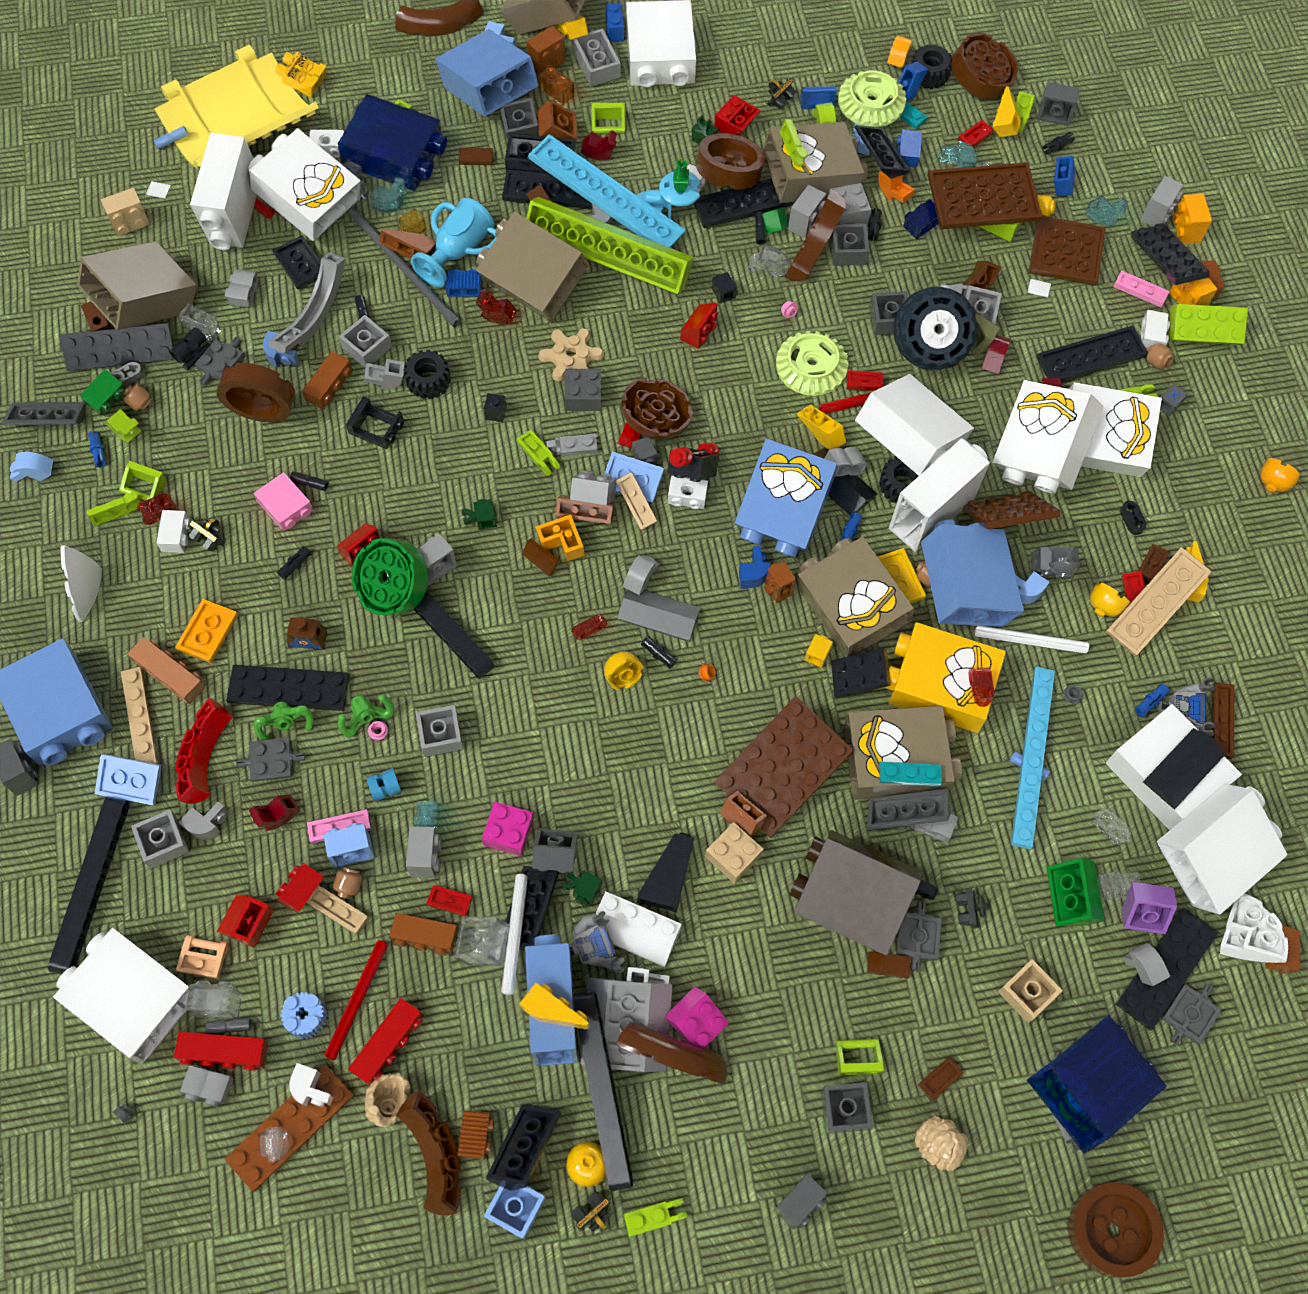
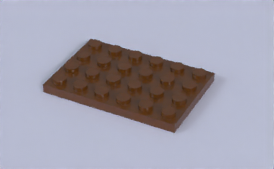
(984, 195)
(785, 764)

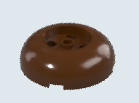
(645, 405)

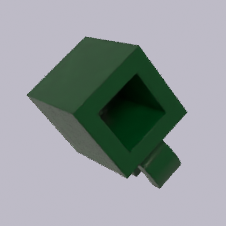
(702, 129)
(483, 514)
(585, 888)

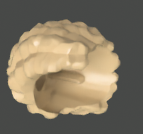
(385, 1098)
(941, 1143)

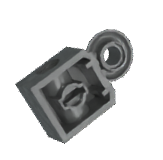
(1055, 561)

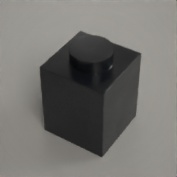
(723, 287)
(495, 407)

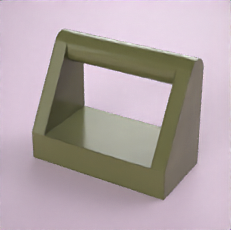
(989, 332)

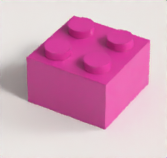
(508, 829)
(697, 1019)

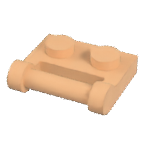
(199, 963)

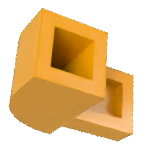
(900, 51)

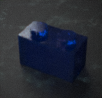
(921, 219)

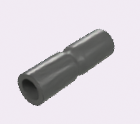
(225, 1026)

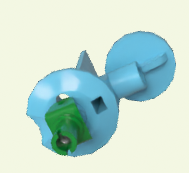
(676, 189)

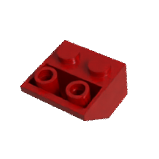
(735, 116)
(700, 324)
(356, 541)
(299, 888)
(245, 920)

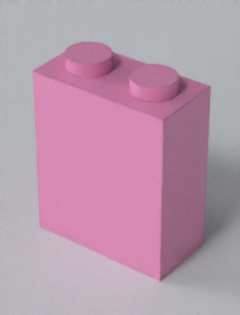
(283, 502)

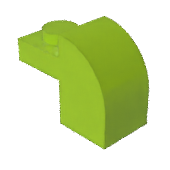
(824, 113)
(123, 426)

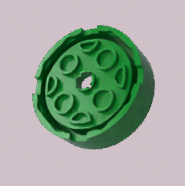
(405, 572)

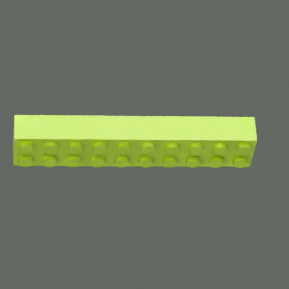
(613, 246)

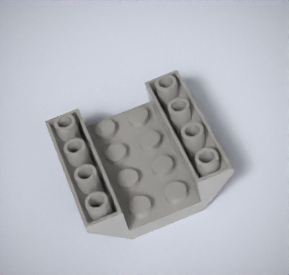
(628, 1003)

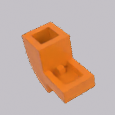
(895, 188)

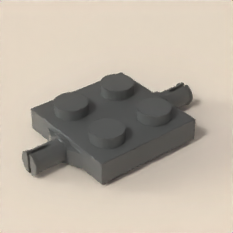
(217, 358)
(270, 759)
(919, 937)
(1191, 1014)

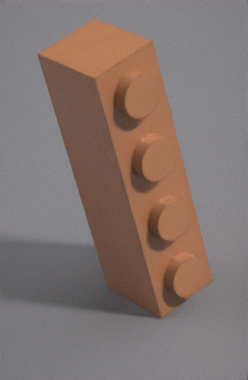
(166, 670)

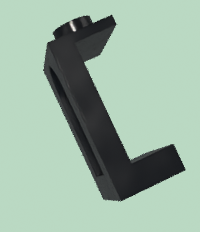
(365, 409)

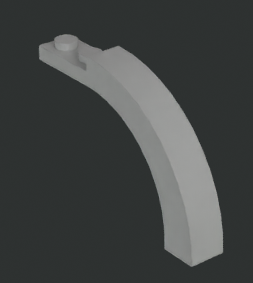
(317, 307)

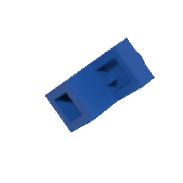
(755, 573)

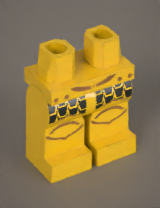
(301, 73)

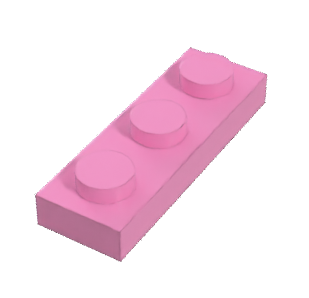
(1141, 288)
(318, 828)

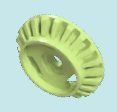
(867, 111)
(798, 373)

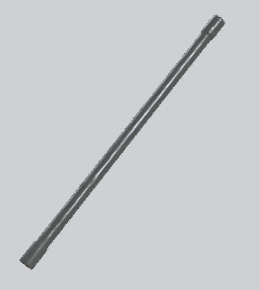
(448, 314)

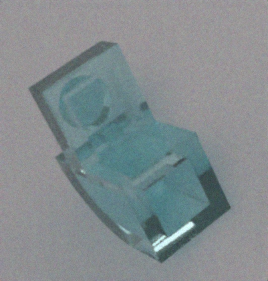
(962, 155)
(388, 199)
(1104, 212)
(427, 814)

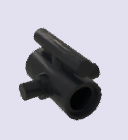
(190, 348)

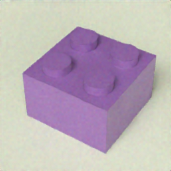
(1149, 908)

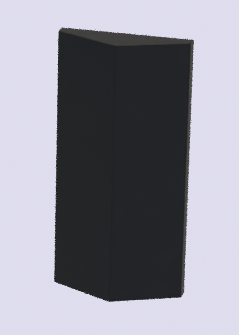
(882, 151)
(849, 490)
(1184, 767)
(537, 900)
(523, 1147)

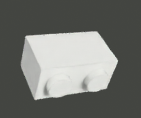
(1154, 328)
(173, 531)

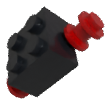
(694, 463)

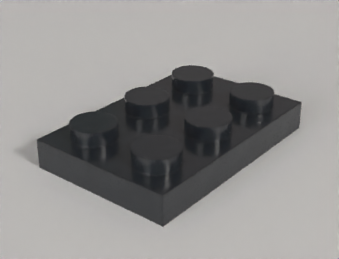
(298, 261)
(860, 673)

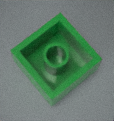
(103, 392)

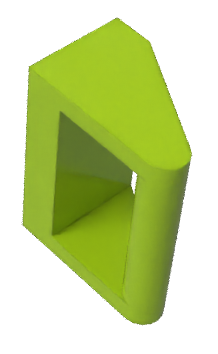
(608, 111)
(145, 473)
(859, 1068)

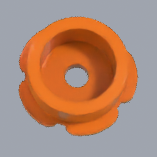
(707, 672)

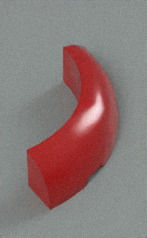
(196, 751)

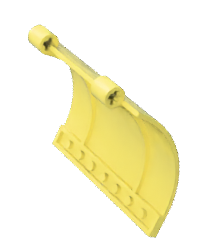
(235, 101)

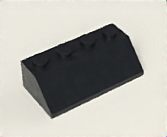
(519, 148)

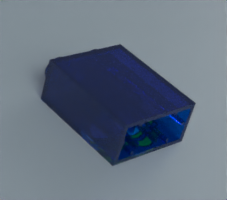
(392, 142)
(1097, 1084)

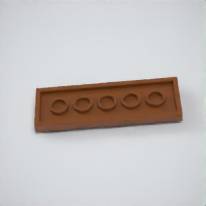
(297, 1120)

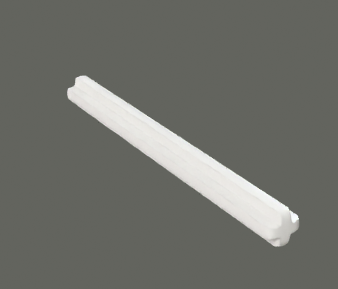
(1031, 639)
(514, 934)

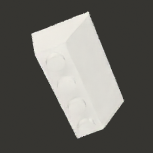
(639, 929)

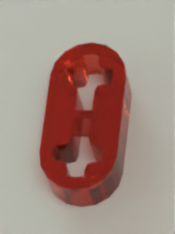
(589, 627)

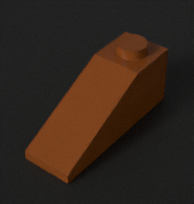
(407, 242)

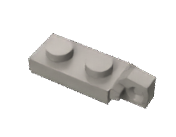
(573, 445)

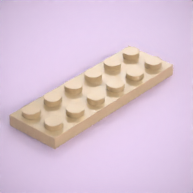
(1158, 601)

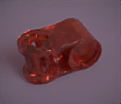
(154, 508)
(982, 685)

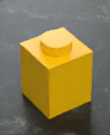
(818, 650)

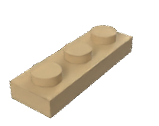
(636, 501)
(337, 910)

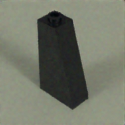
(667, 878)

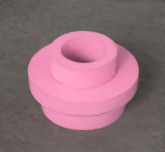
(789, 309)
(378, 725)

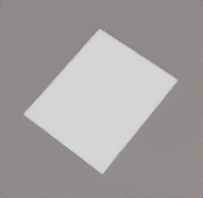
(158, 189)
(1039, 288)

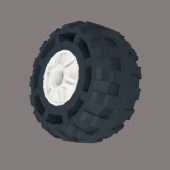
(916, 325)

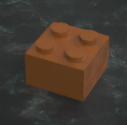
(546, 49)
(557, 121)

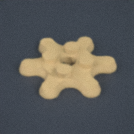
(576, 344)

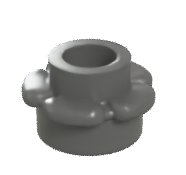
(1073, 690)
(123, 1113)

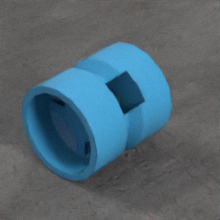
(387, 778)

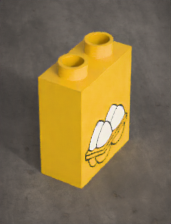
(937, 674)

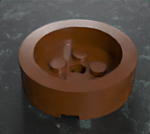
(981, 77)
(730, 160)
(255, 392)
(1138, 1224)

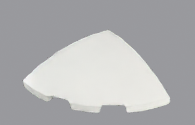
(82, 582)
(1254, 933)

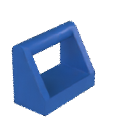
(817, 95)

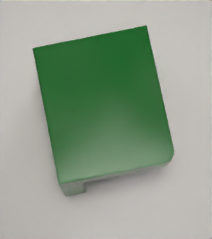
(775, 220)

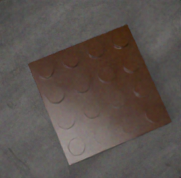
(1067, 250)
(1010, 510)

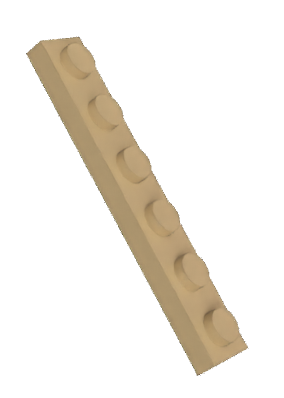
(139, 715)

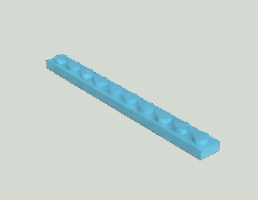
(1032, 758)

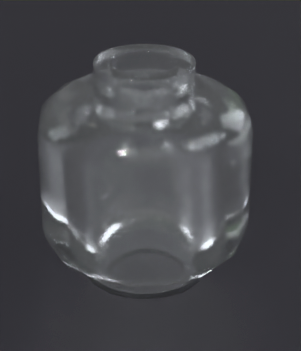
(274, 1143)

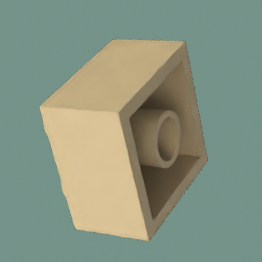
(125, 211)
(734, 852)
(1030, 991)

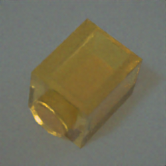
(412, 222)

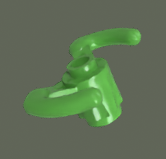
(363, 713)
(282, 718)

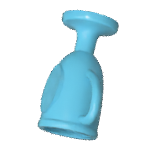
(456, 238)

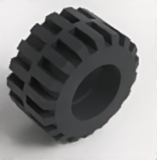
(938, 64)
(427, 362)
(888, 482)

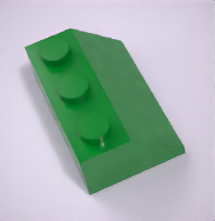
(1075, 893)

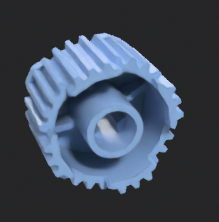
(293, 1009)

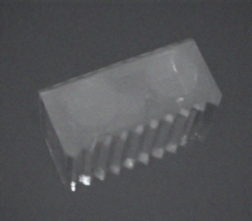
(194, 317)

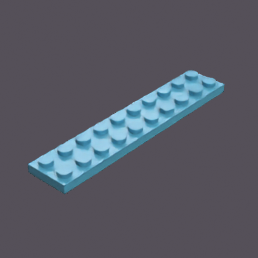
(605, 192)

